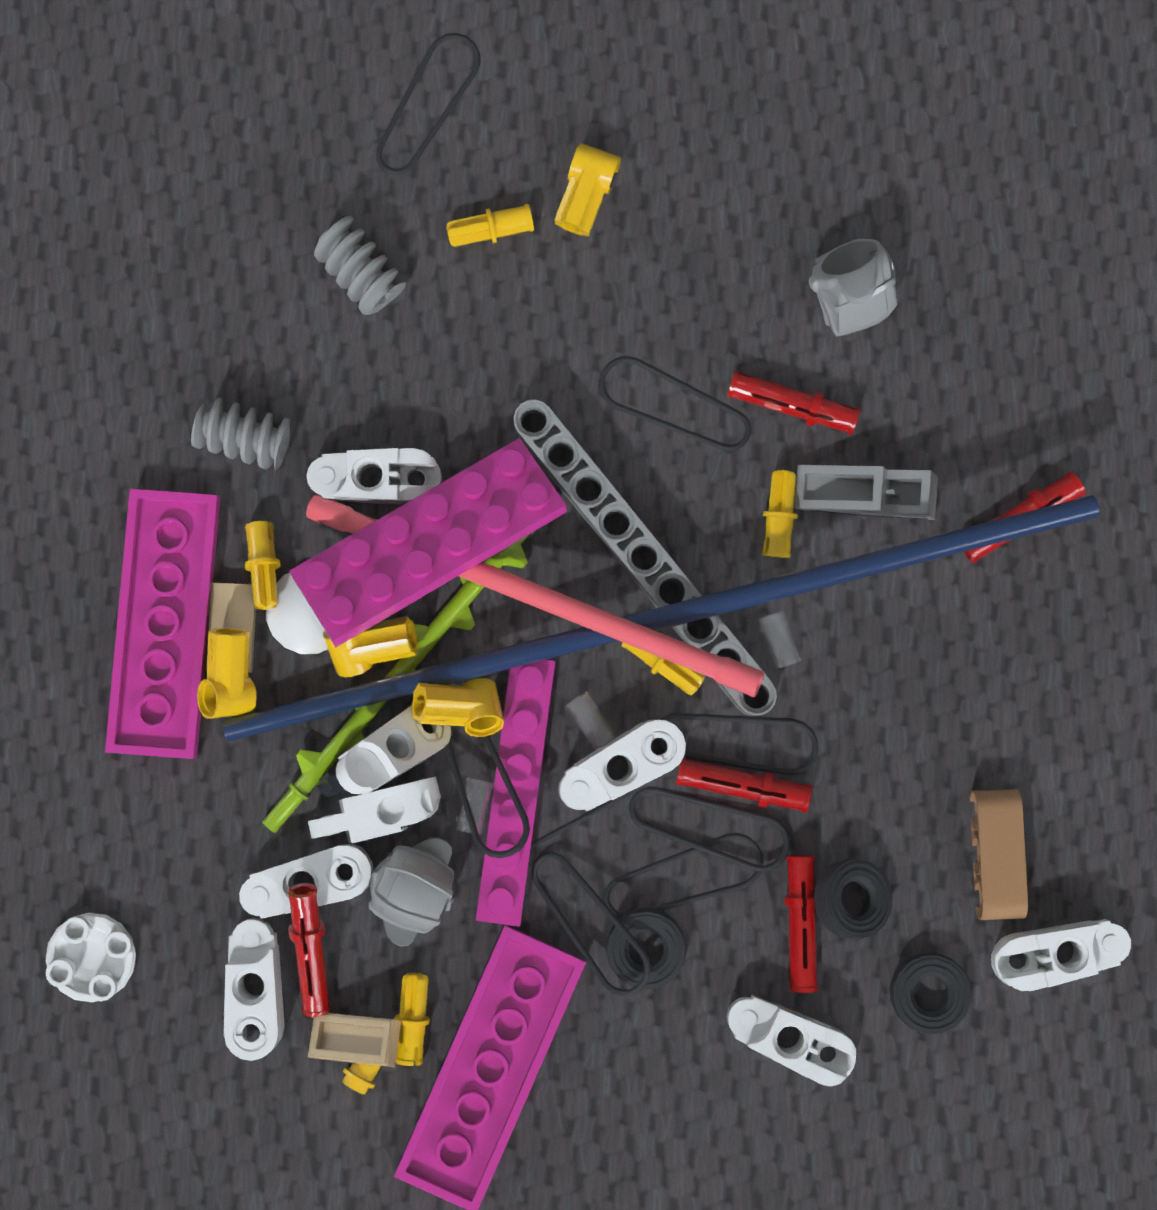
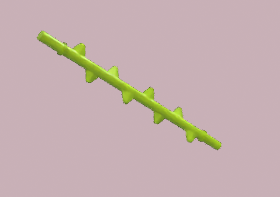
(454, 614)

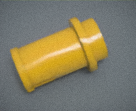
(360, 1077)

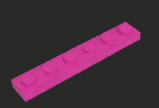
(522, 756)

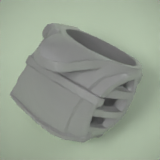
(855, 285)
(413, 889)

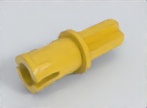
(490, 226)
(780, 515)
(262, 564)
(682, 677)
(412, 1019)

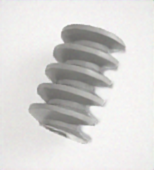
(355, 267)
(240, 434)

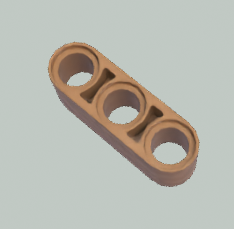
(1000, 854)

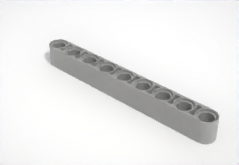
(637, 536)

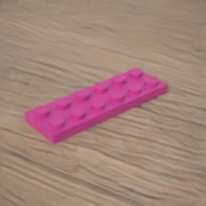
(427, 542)
(162, 623)
(490, 1068)

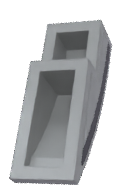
(867, 491)

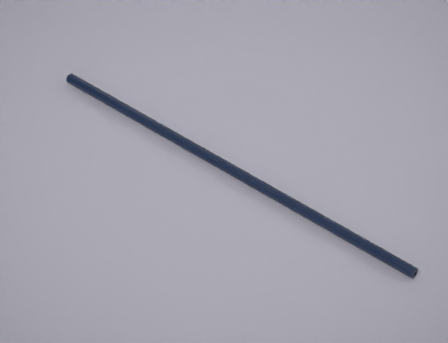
(667, 616)

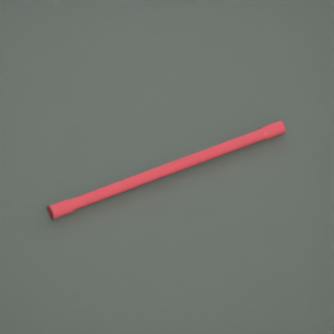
(721, 669)

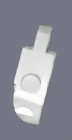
(339, 475)
(389, 753)
(588, 782)
(380, 811)
(267, 890)
(1095, 948)
(253, 950)
(758, 1026)

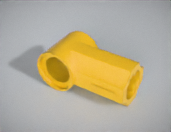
(588, 183)
(380, 643)
(227, 686)
(469, 705)

